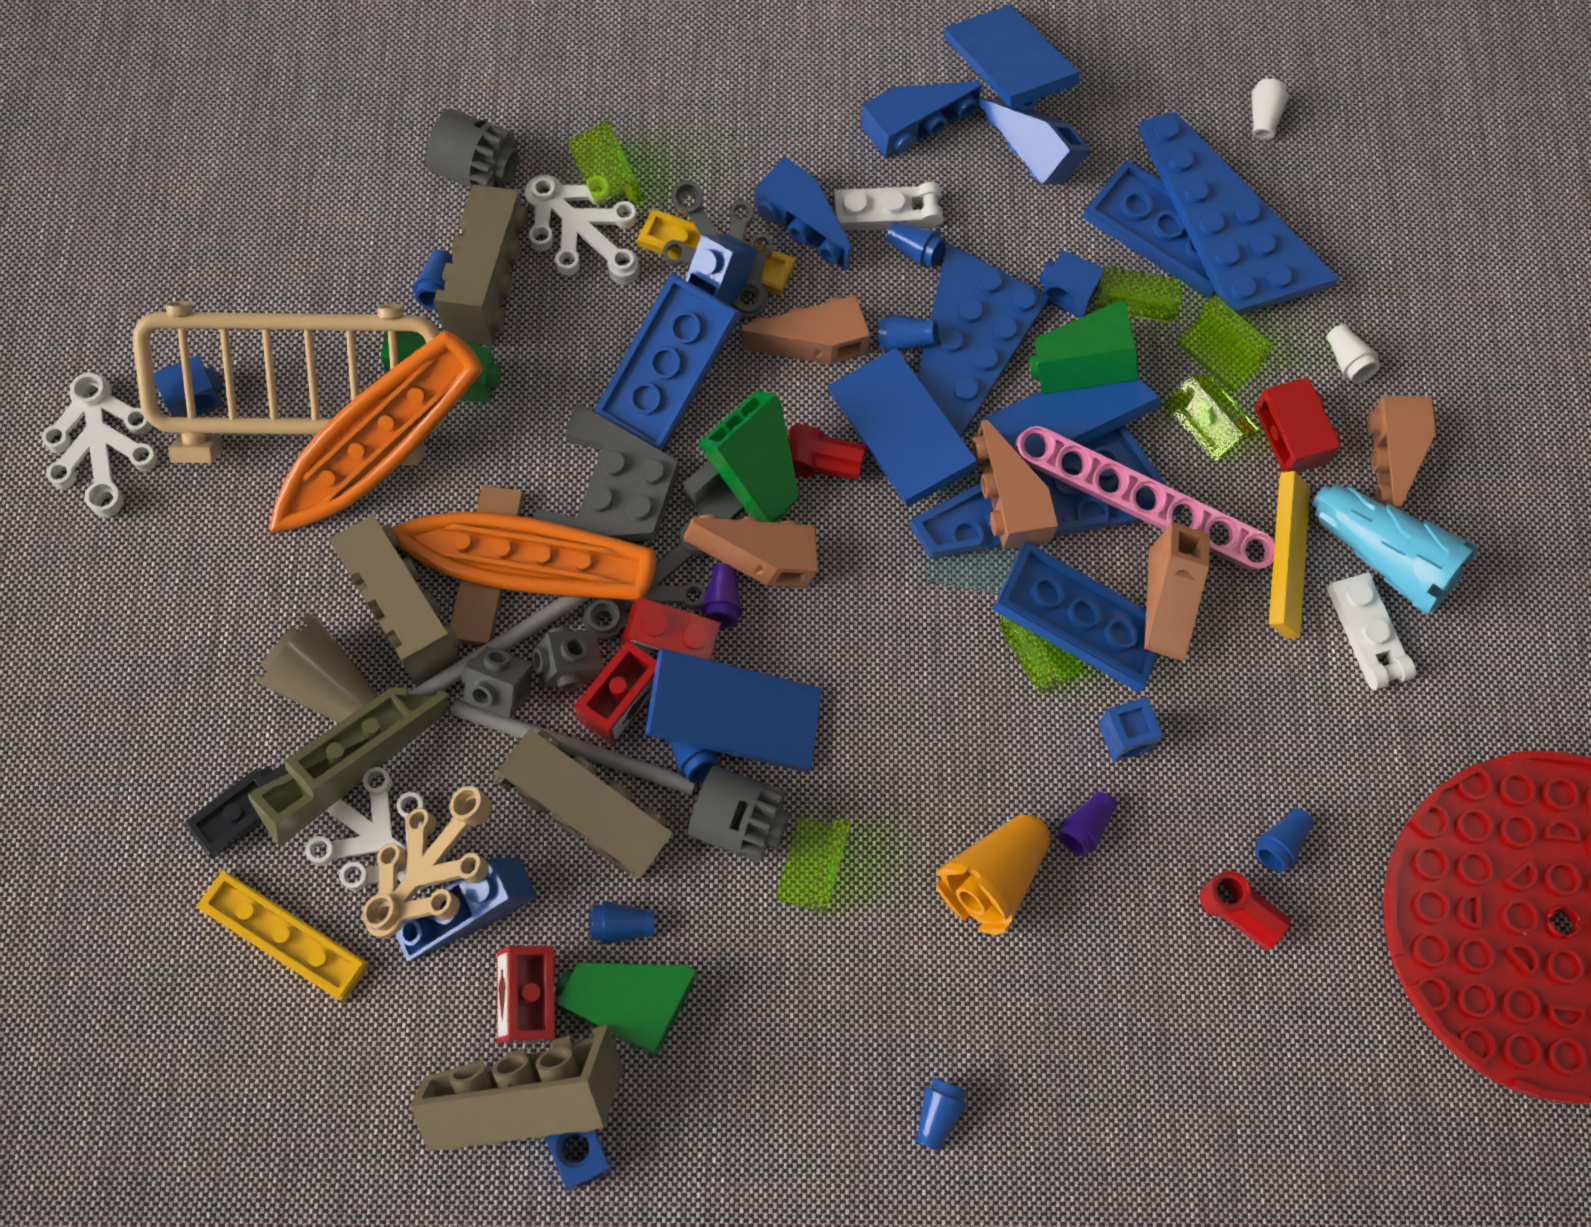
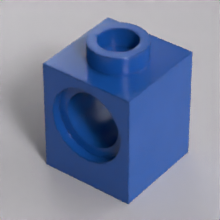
(1071, 282)
(205, 388)
(1130, 729)
(581, 1173)

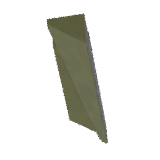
(341, 757)

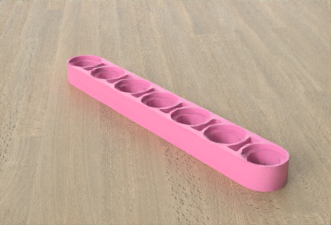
(1124, 497)

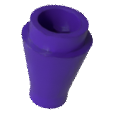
(722, 597)
(1086, 825)

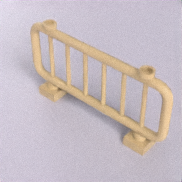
(194, 443)

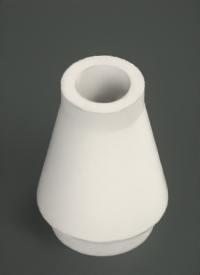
(1267, 107)
(1353, 355)

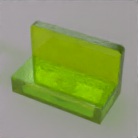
(605, 165)
(1145, 294)
(1225, 344)
(1210, 416)
(1042, 661)
(813, 863)

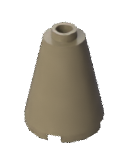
(315, 672)

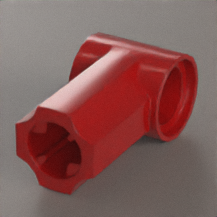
(824, 455)
(1247, 911)

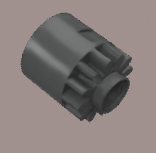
(471, 150)
(739, 814)

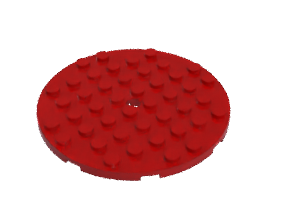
(1473, 925)

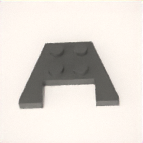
(627, 485)

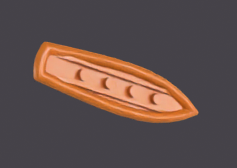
(375, 432)
(528, 555)

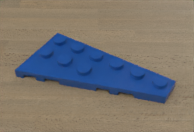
(1237, 236)
(981, 327)
(964, 520)

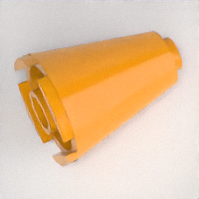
(995, 873)

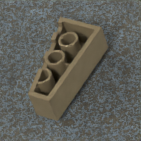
(481, 265)
(396, 600)
(584, 802)
(521, 1095)

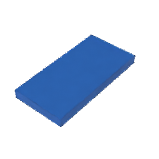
(1011, 56)
(1142, 217)
(667, 362)
(1074, 413)
(902, 427)
(1077, 615)
(733, 710)

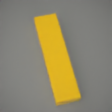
(665, 227)
(1289, 555)
(283, 936)

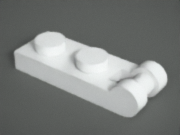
(883, 206)
(1370, 631)

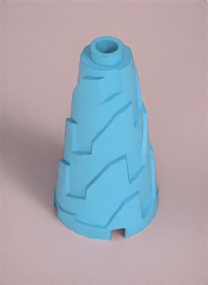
(1410, 554)

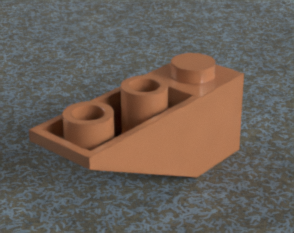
(815, 333)
(1401, 436)
(1017, 494)
(766, 551)
(1174, 589)

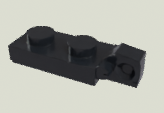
(231, 813)

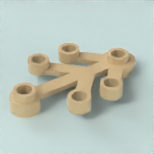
(392, 906)

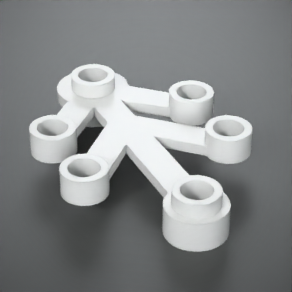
(579, 222)
(96, 439)
(373, 834)

